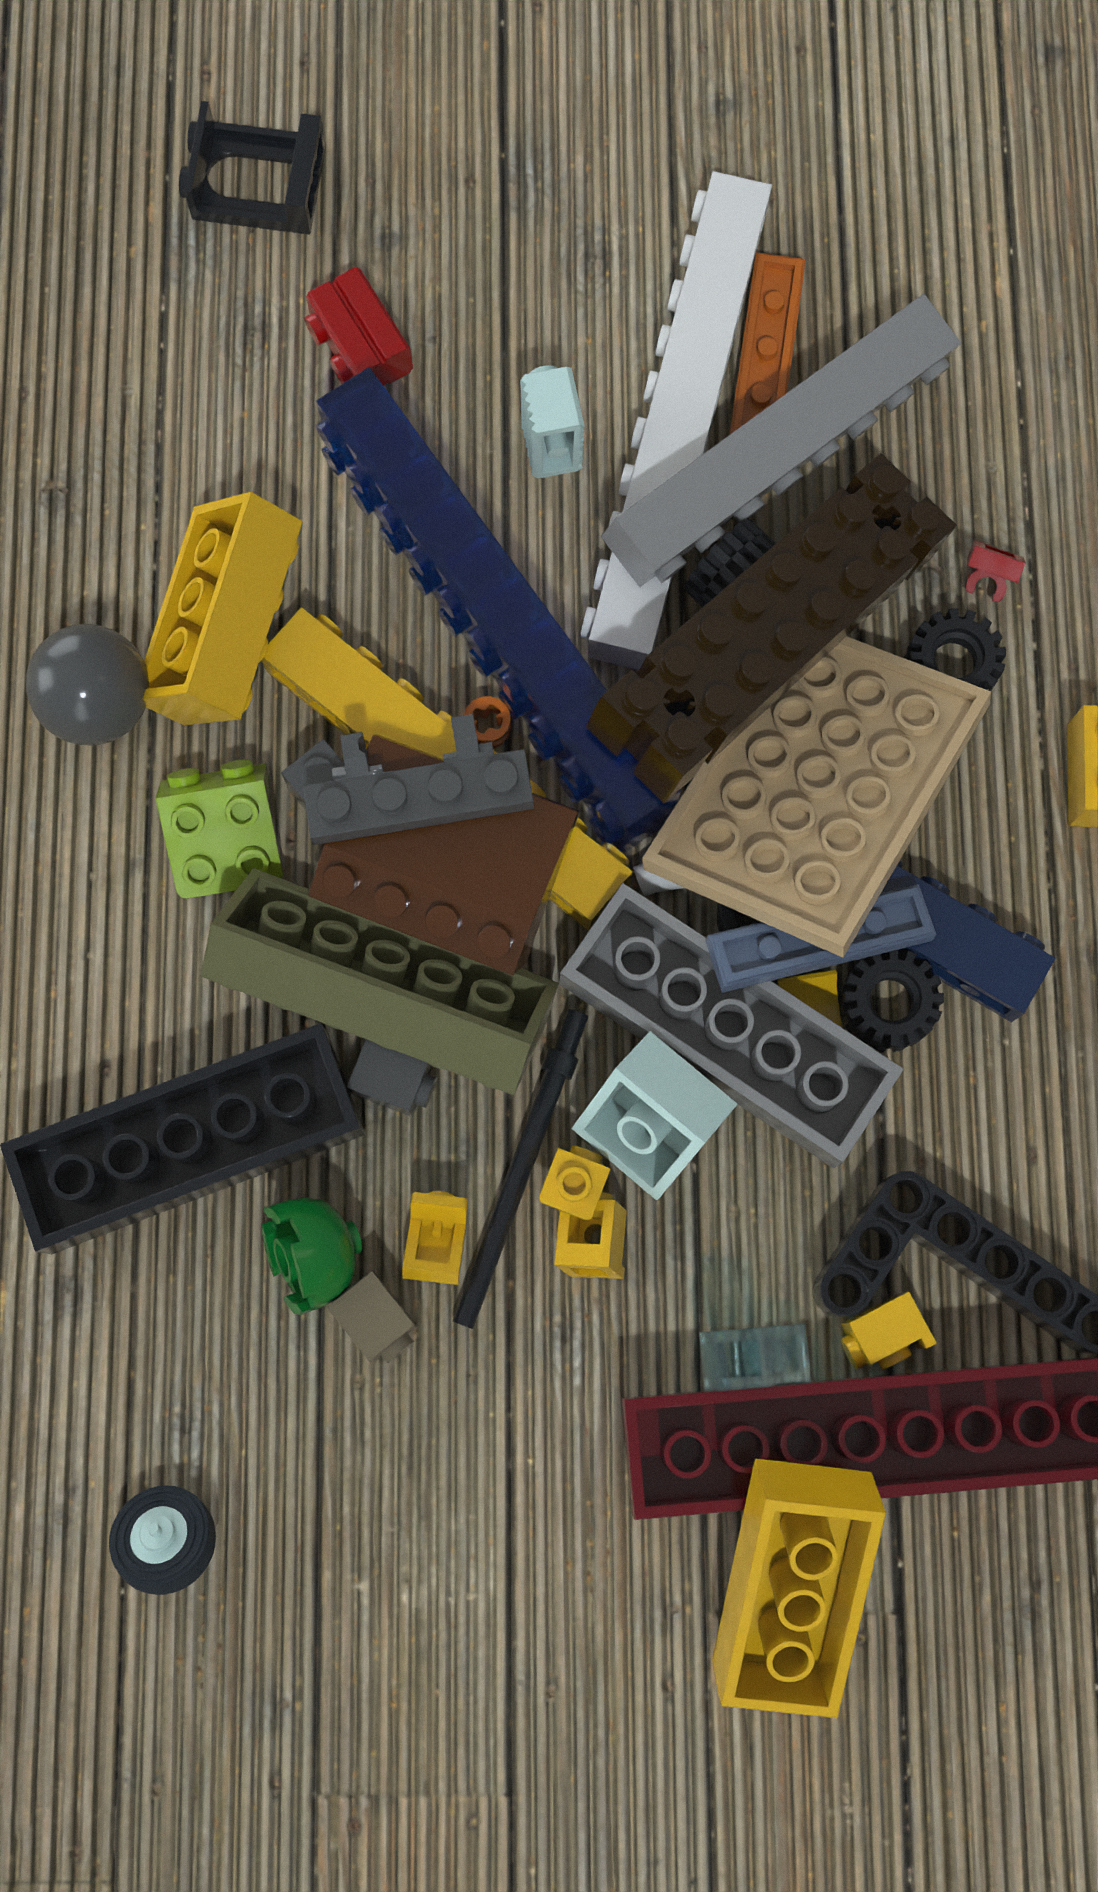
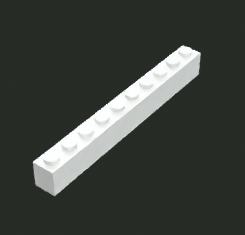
(681, 398)

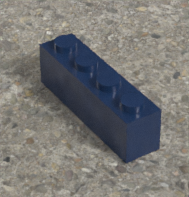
(976, 952)

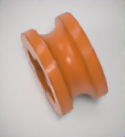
(482, 707)

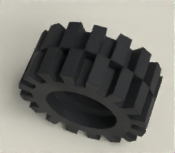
(727, 561)
(964, 632)
(914, 977)

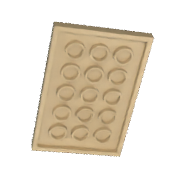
(821, 794)

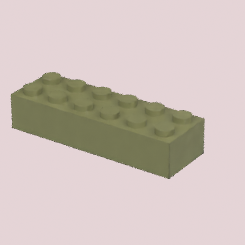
(377, 982)

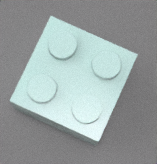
(653, 1115)

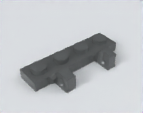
(376, 802)

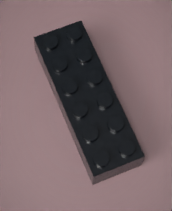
(181, 1140)

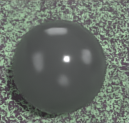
(87, 684)

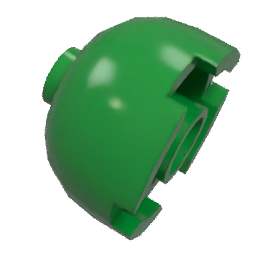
(310, 1250)

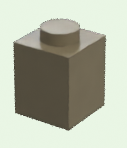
(374, 1319)

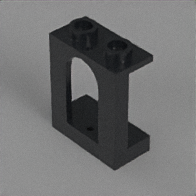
(215, 141)

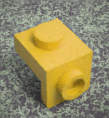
(575, 1182)
(435, 1237)

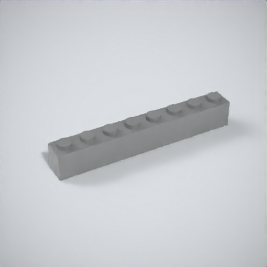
(779, 441)

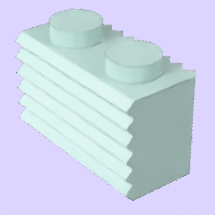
(552, 421)

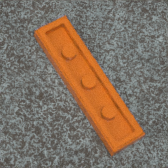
(768, 335)

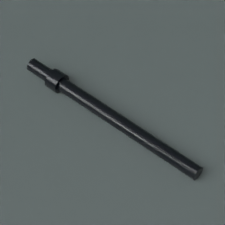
(558, 1066)

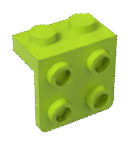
(218, 827)

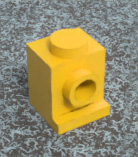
(581, 1258)
(885, 1332)

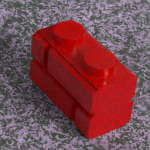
(357, 329)

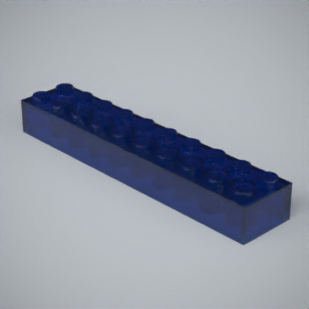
(485, 602)

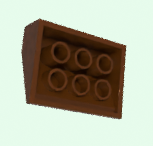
(452, 884)

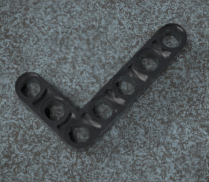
(968, 1257)

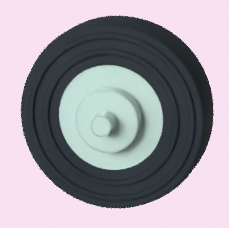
(162, 1540)

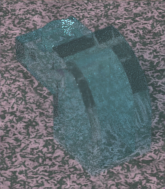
(754, 1357)

